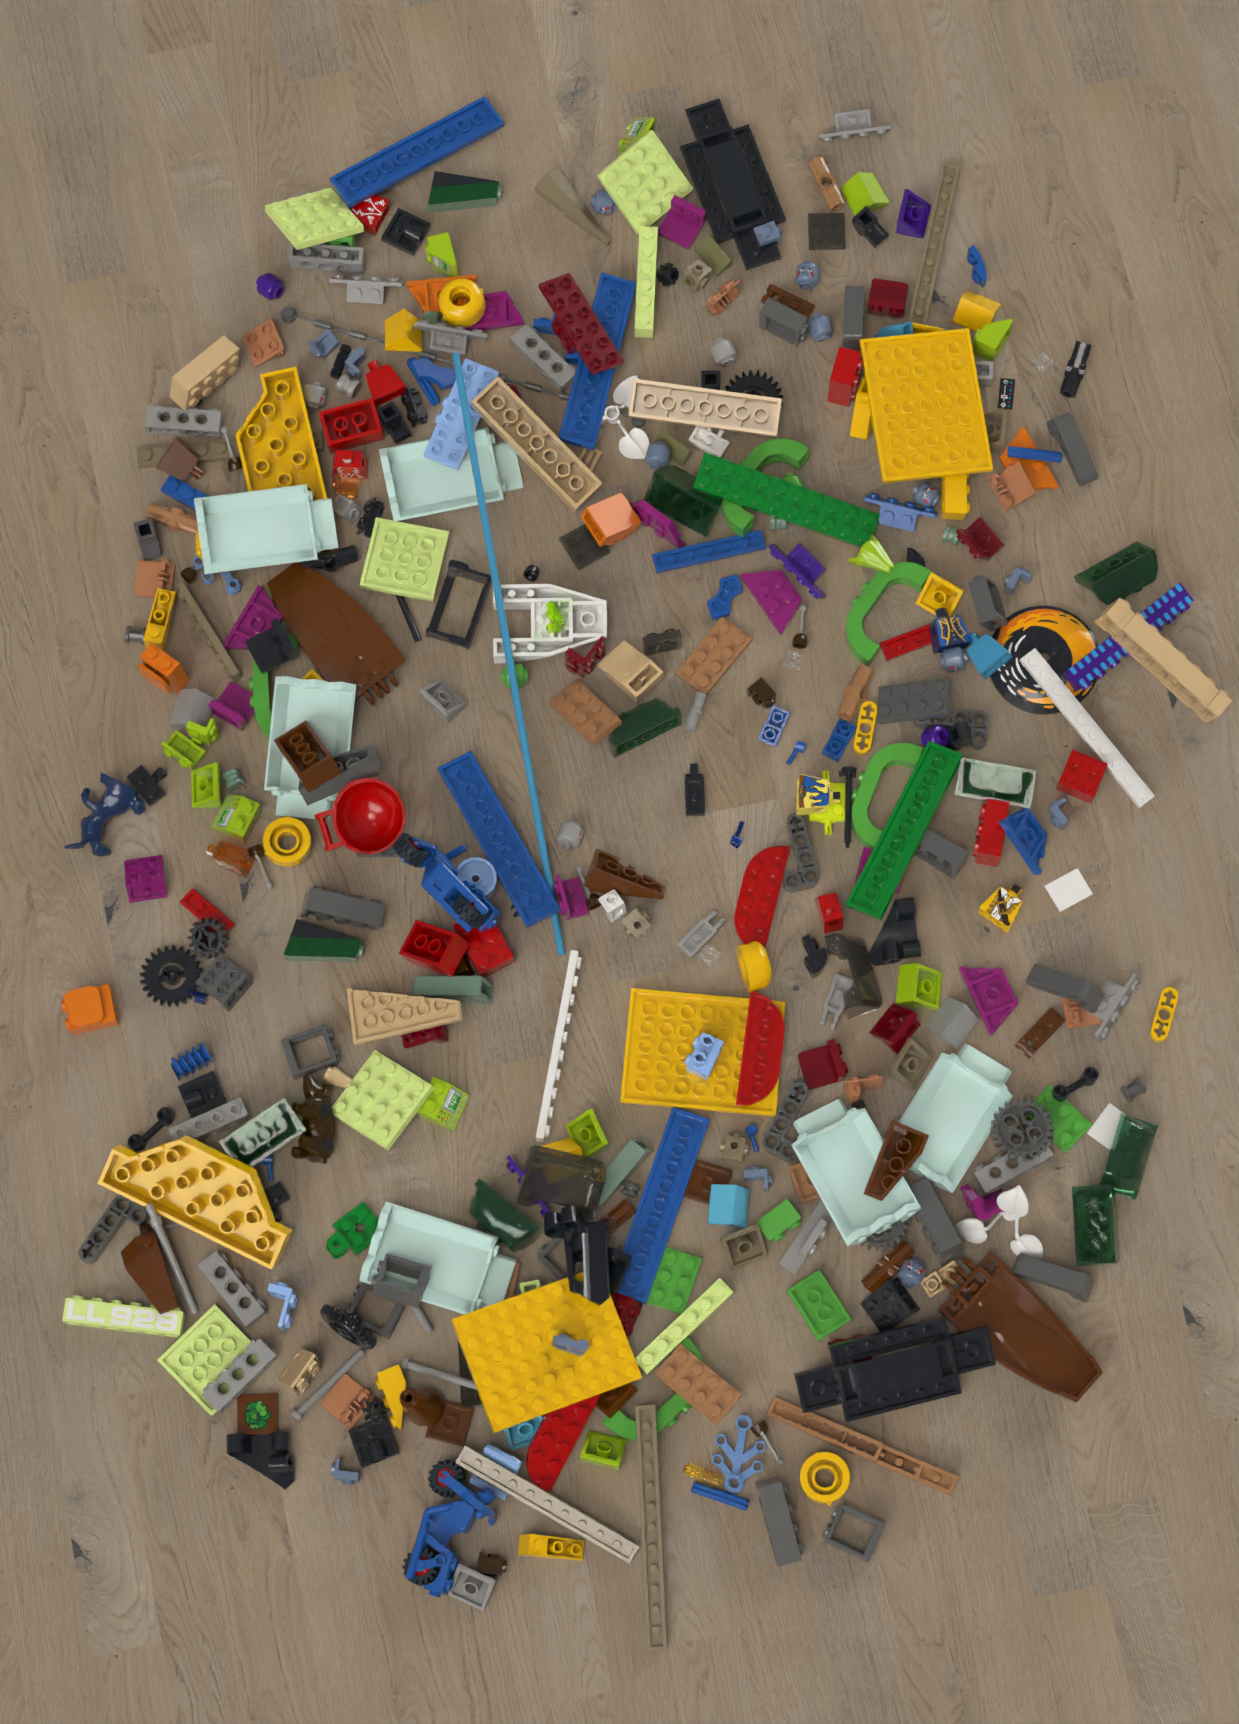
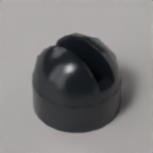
(528, 573)

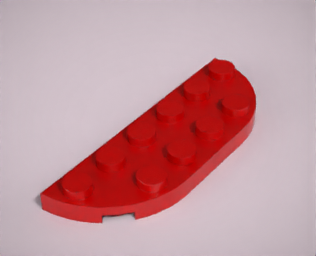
(760, 894)
(760, 1051)
(555, 1441)

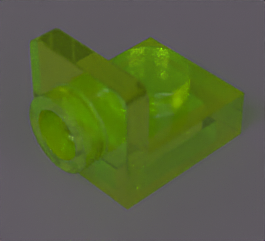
(553, 615)

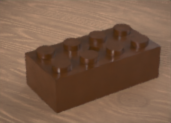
(307, 756)

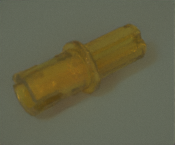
(702, 1475)

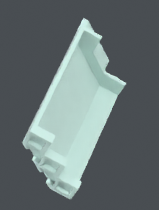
(427, 487)
(263, 528)
(329, 712)
(956, 1113)
(839, 1155)
(463, 1261)

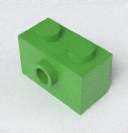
(779, 1221)

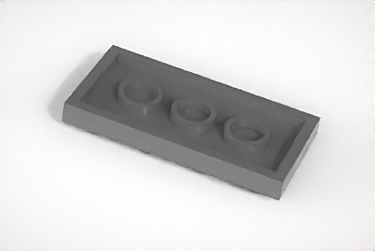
(914, 701)

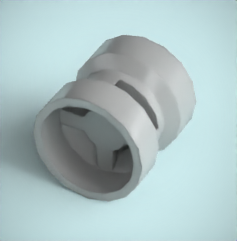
(348, 385)

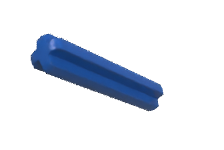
(426, 387)
(1035, 454)
(720, 1496)

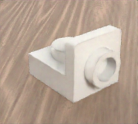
(613, 905)

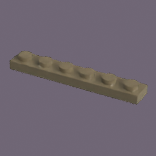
(203, 625)

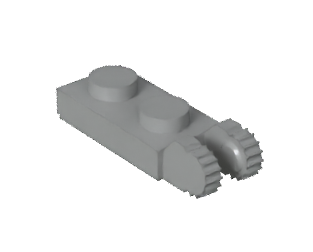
(700, 935)
(834, 1001)

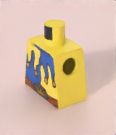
(814, 795)

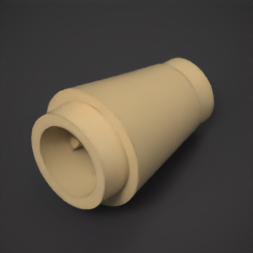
(337, 1078)

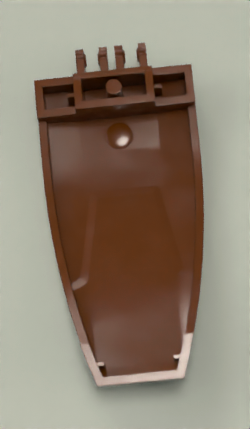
(335, 631)
(1021, 1328)

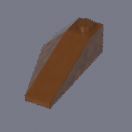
(608, 874)
(897, 1154)
(147, 1267)

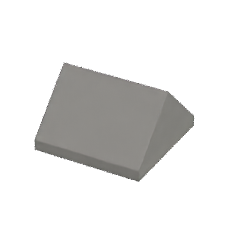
(442, 700)
(191, 706)
(952, 1022)
(472, 1587)

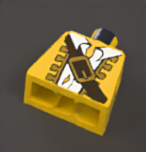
(1002, 907)

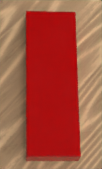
(906, 643)
(202, 909)

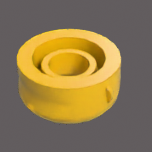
(461, 315)
(287, 827)
(754, 966)
(834, 1464)

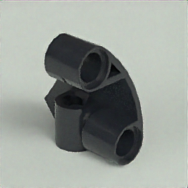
(898, 935)
(265, 1454)

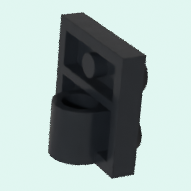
(405, 231)
(202, 1094)
(373, 1442)

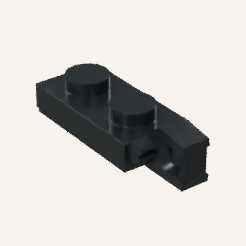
(694, 792)

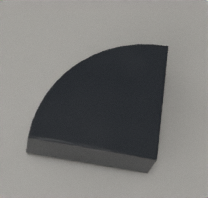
(914, 557)

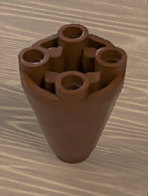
(422, 1405)

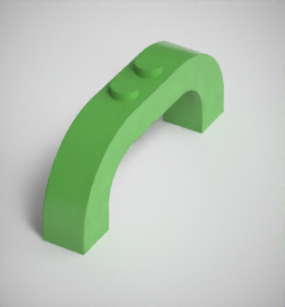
(769, 452)
(903, 573)
(260, 700)
(891, 755)
(665, 1416)

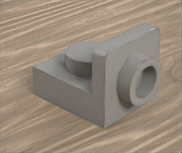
(346, 508)

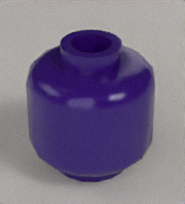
(270, 286)
(935, 734)

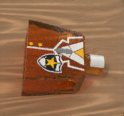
(231, 858)

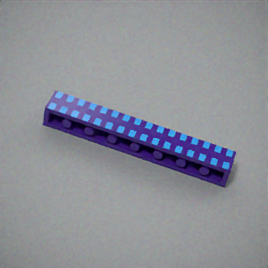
(1110, 652)

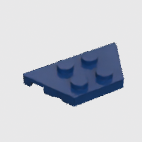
(1026, 836)

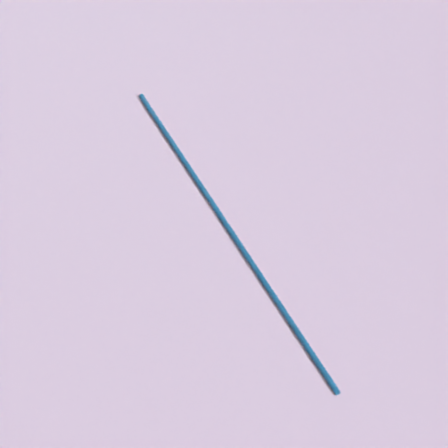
(507, 645)

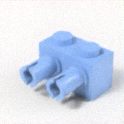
(704, 1055)

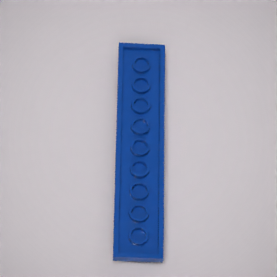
(416, 152)
(590, 391)
(498, 839)
(661, 1201)

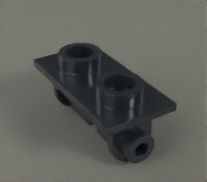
(415, 414)
(372, 511)

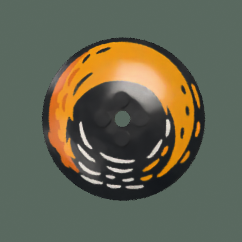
(1050, 632)

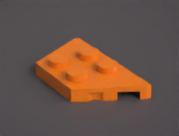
(427, 292)
(1035, 469)

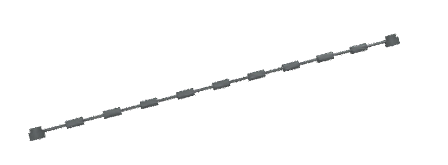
(289, 315)

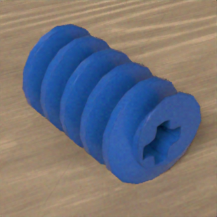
(190, 1061)

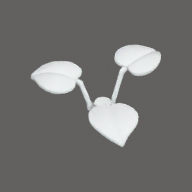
(636, 442)
(1014, 1205)

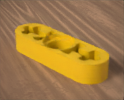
(862, 714)
(1165, 1029)

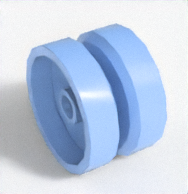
(481, 870)

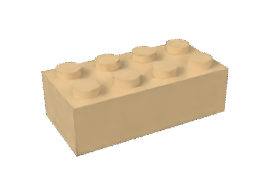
(204, 373)

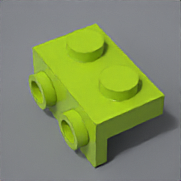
(201, 734)
(183, 750)

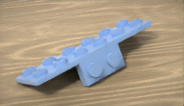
(449, 436)

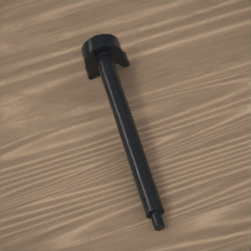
(849, 772)

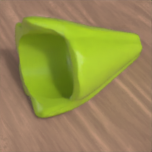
(872, 556)

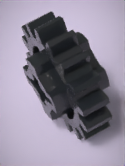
(204, 929)

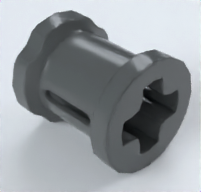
(134, 635)
(1133, 1090)

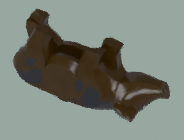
(317, 1140)

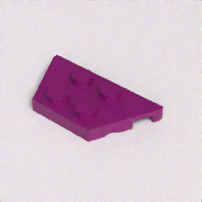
(499, 313)
(658, 522)
(774, 595)
(253, 620)
(990, 994)

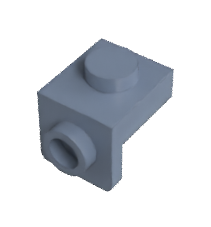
(767, 233)
(324, 344)
(354, 359)
(1018, 574)
(1057, 817)
(755, 1174)
(346, 1477)

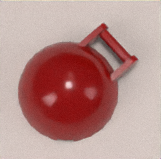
(365, 817)

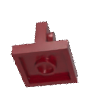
(895, 1027)

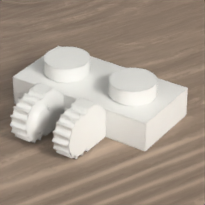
(709, 442)

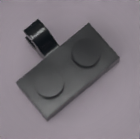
(147, 784)
(276, 1197)

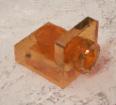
(346, 486)

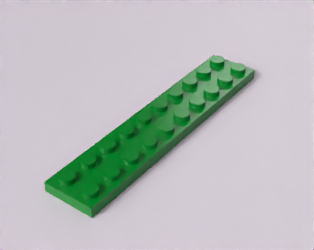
(785, 500)
(904, 830)

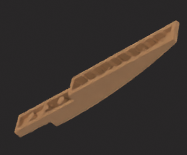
(863, 1446)

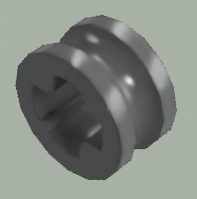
(630, 1190)

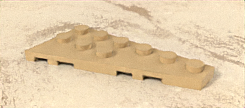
(388, 1015)

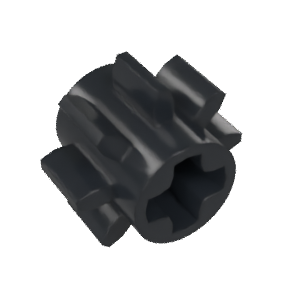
(667, 274)
(374, 1404)

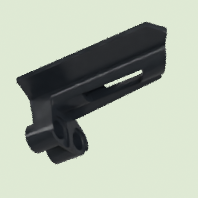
(582, 1243)

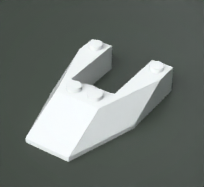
(583, 619)

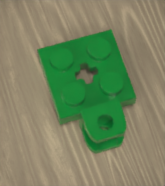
(347, 1237)

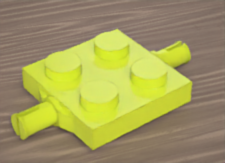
(835, 812)

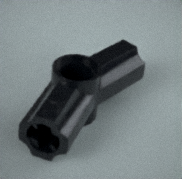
(1075, 369)
(339, 558)

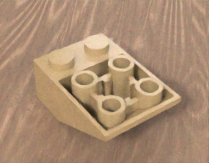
(631, 671)
(299, 1371)

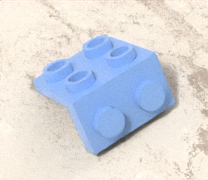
(281, 1291)
(502, 1458)

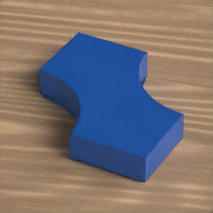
(426, 370)
(720, 604)

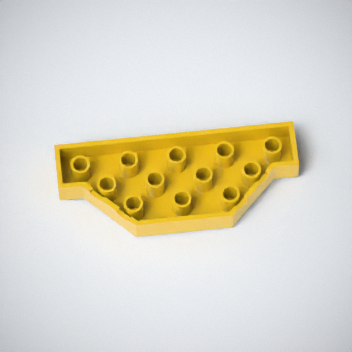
(278, 438)
(201, 1193)

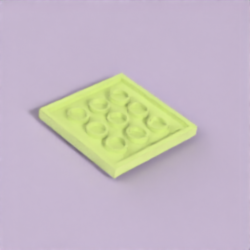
(644, 181)
(314, 218)
(404, 559)
(381, 1100)
(204, 1353)

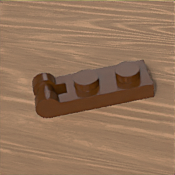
(789, 300)
(1040, 1032)

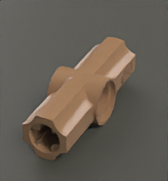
(822, 175)
(172, 518)
(855, 692)

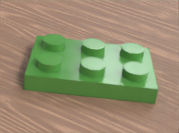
(1068, 1122)
(674, 1280)
(818, 1305)

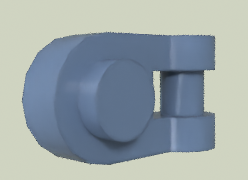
(568, 1345)

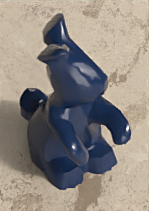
(115, 801)

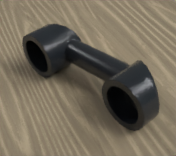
(1088, 1078)
(138, 1142)

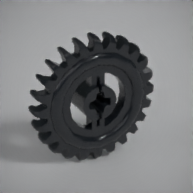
(754, 385)
(152, 978)
(348, 1327)

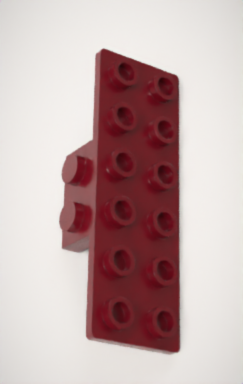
(578, 325)

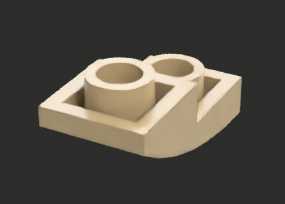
(932, 1282)

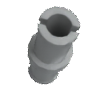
(695, 711)

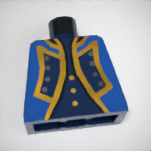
(948, 632)

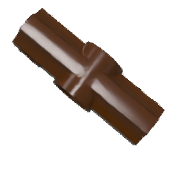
(618, 1216)
(887, 1267)

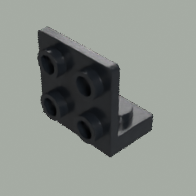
(271, 647)
(618, 1266)
(889, 1305)

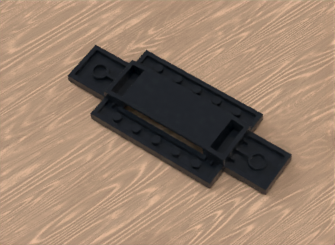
(738, 178)
(896, 1378)

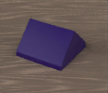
(913, 215)

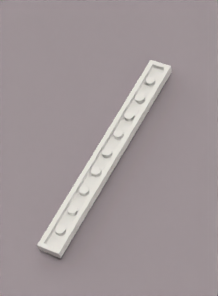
(1086, 728)
(557, 1054)

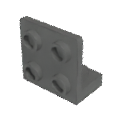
(224, 982)

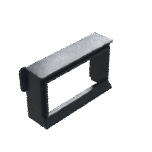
(460, 569)

